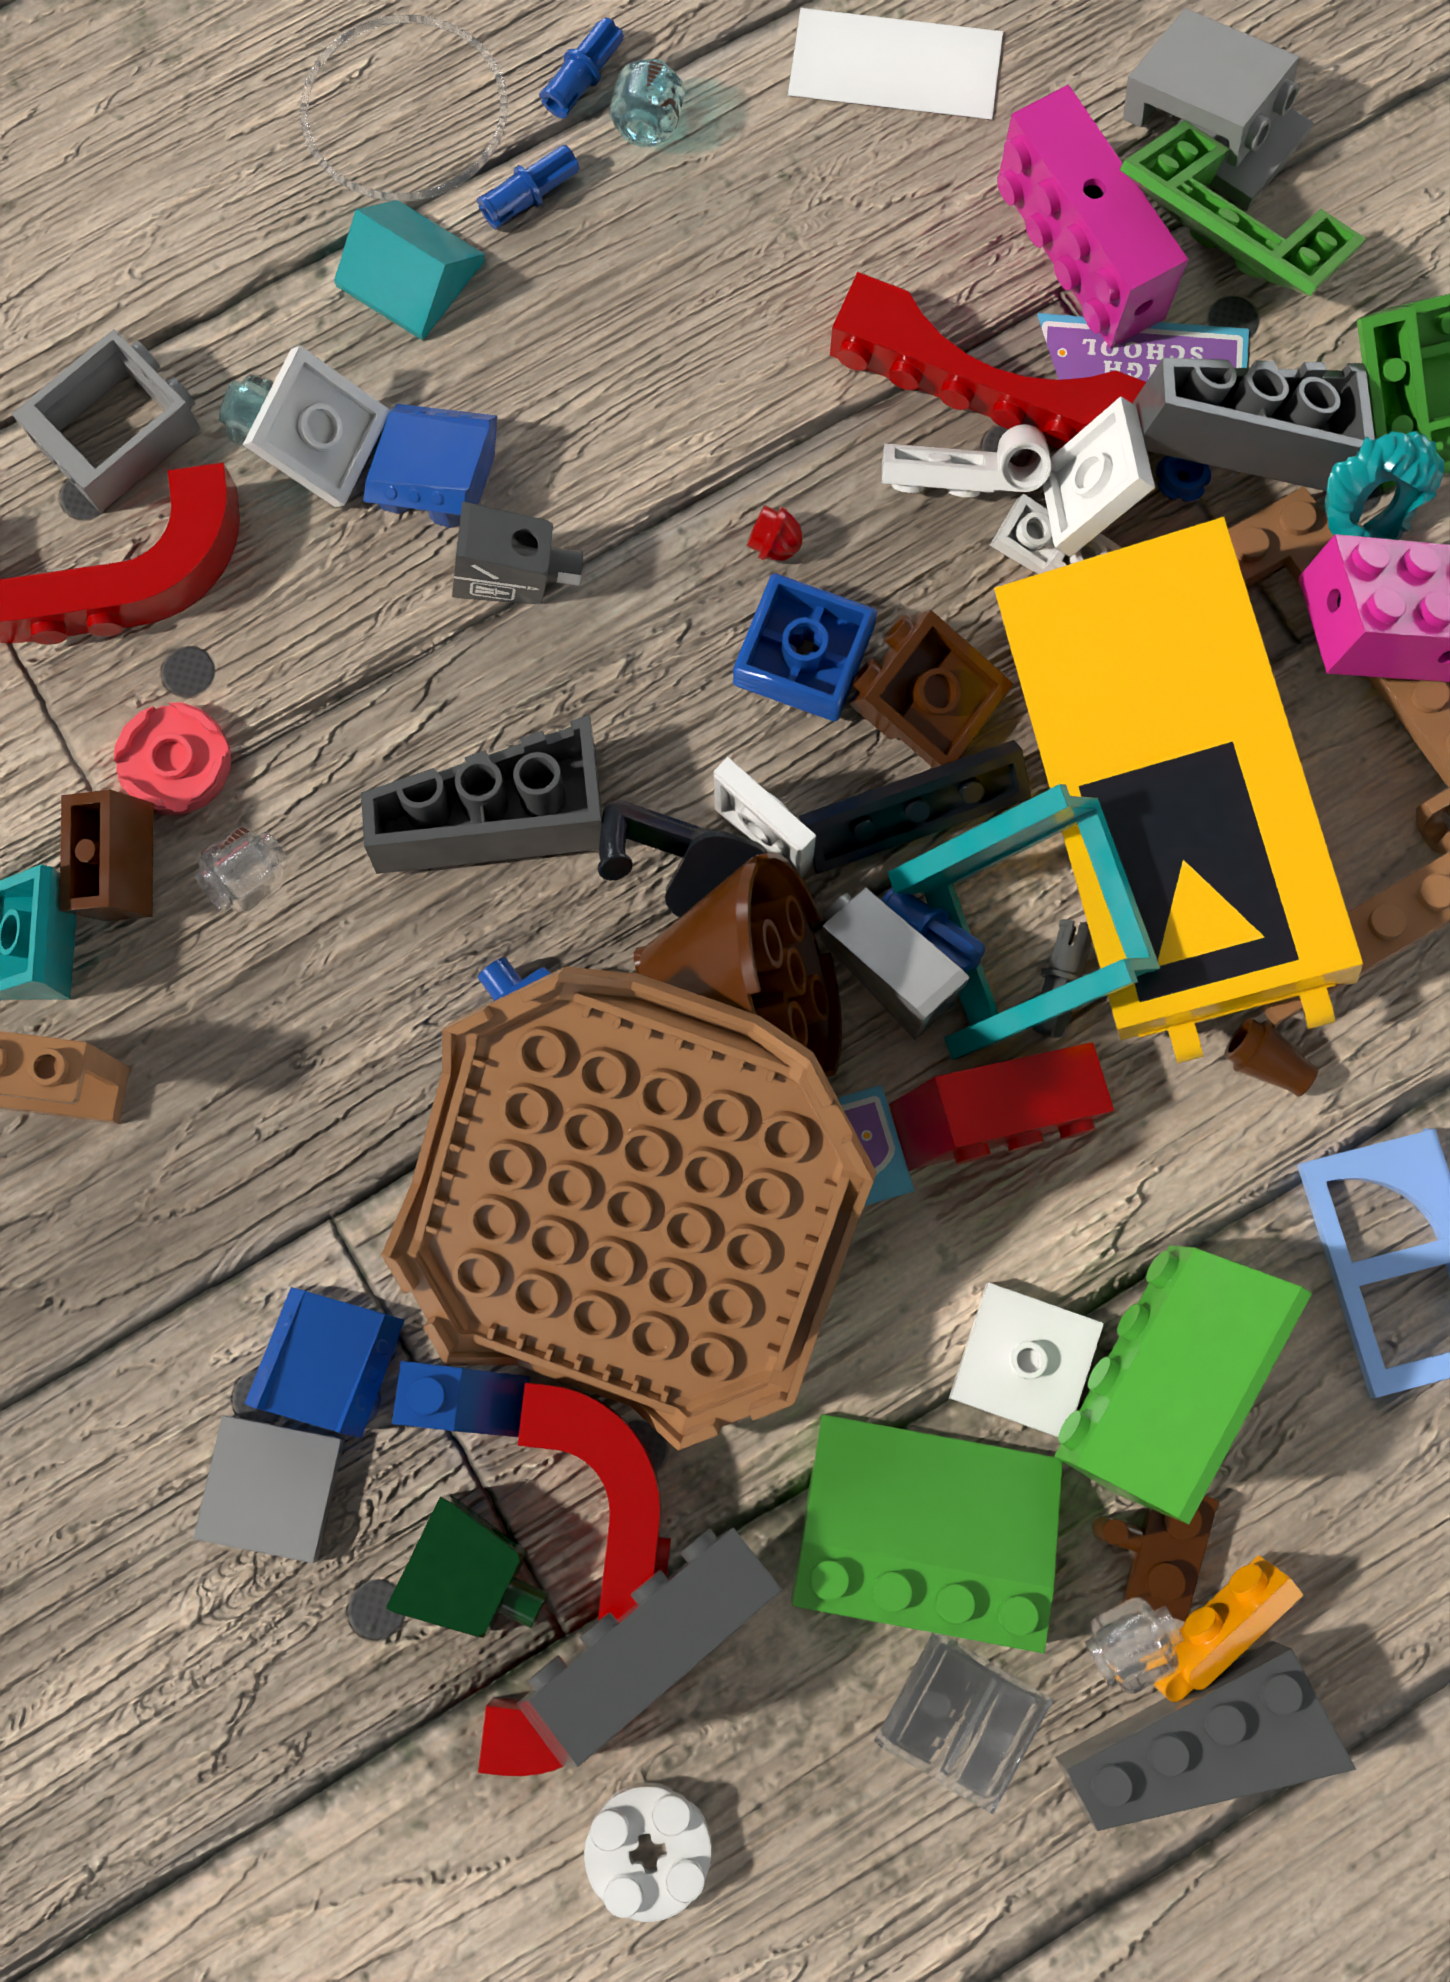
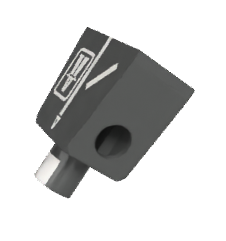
(509, 557)

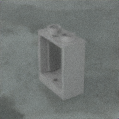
(81, 387)

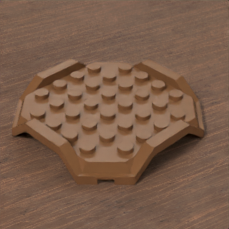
(631, 1199)

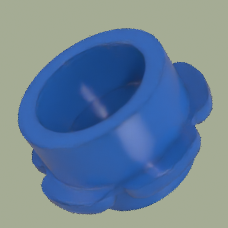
(1188, 490)

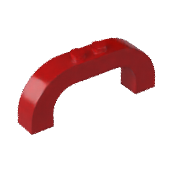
(139, 590)
(634, 1550)

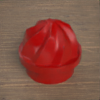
(775, 534)

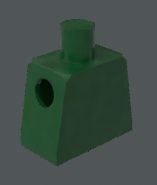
(465, 1574)

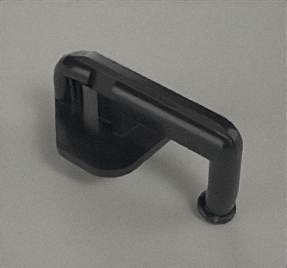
(705, 854)

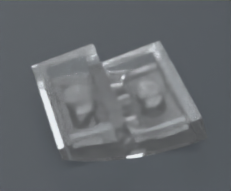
(963, 1721)

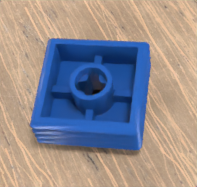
(782, 622)

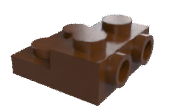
(929, 689)

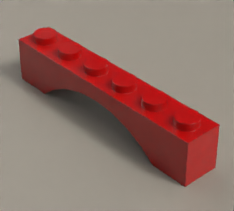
(890, 336)

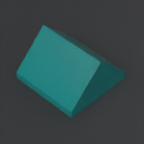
(404, 265)
(35, 937)

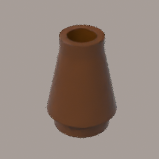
(1267, 1056)

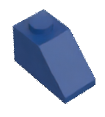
(459, 1399)

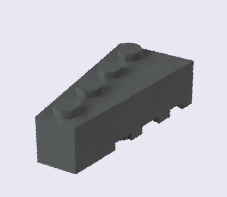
(1257, 417)
(491, 807)
(648, 1648)
(1234, 1739)

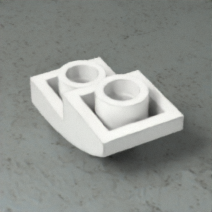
(1029, 539)

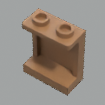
(60, 1078)

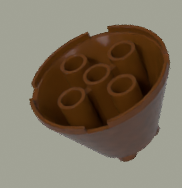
(756, 952)

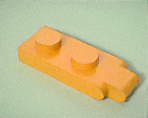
(1229, 1626)

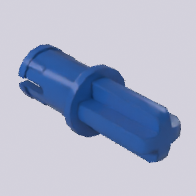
(581, 68)
(527, 186)
(938, 929)

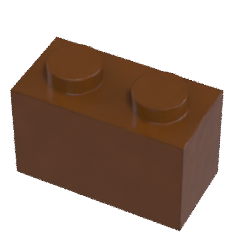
(106, 855)

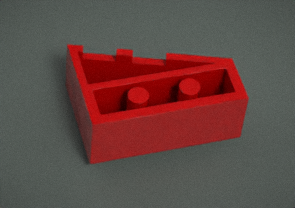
(1001, 1105)

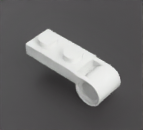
(968, 471)

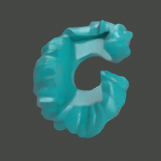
(1395, 457)

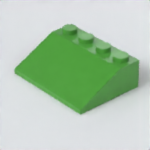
(1180, 1379)
(930, 1534)

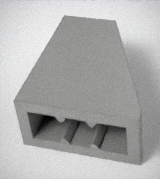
(892, 960)

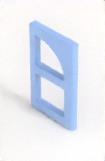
(1418, 1172)

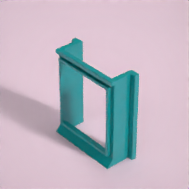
(996, 841)

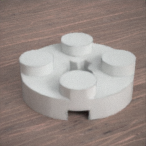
(627, 1885)

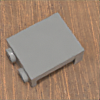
(1214, 81)

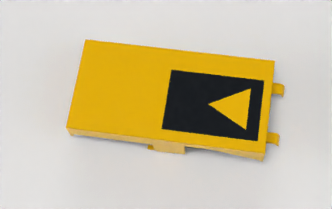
(1169, 714)

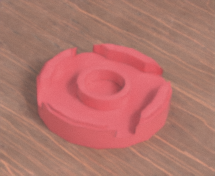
(173, 758)

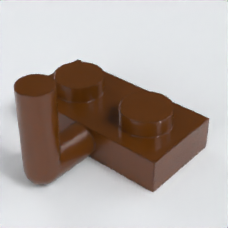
(1165, 1555)

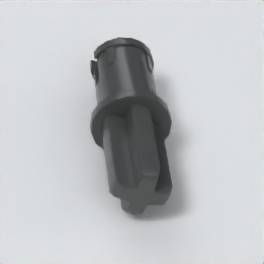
(1065, 966)

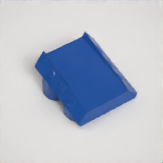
(431, 461)
(326, 1363)

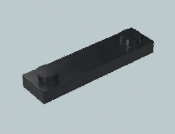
(918, 806)

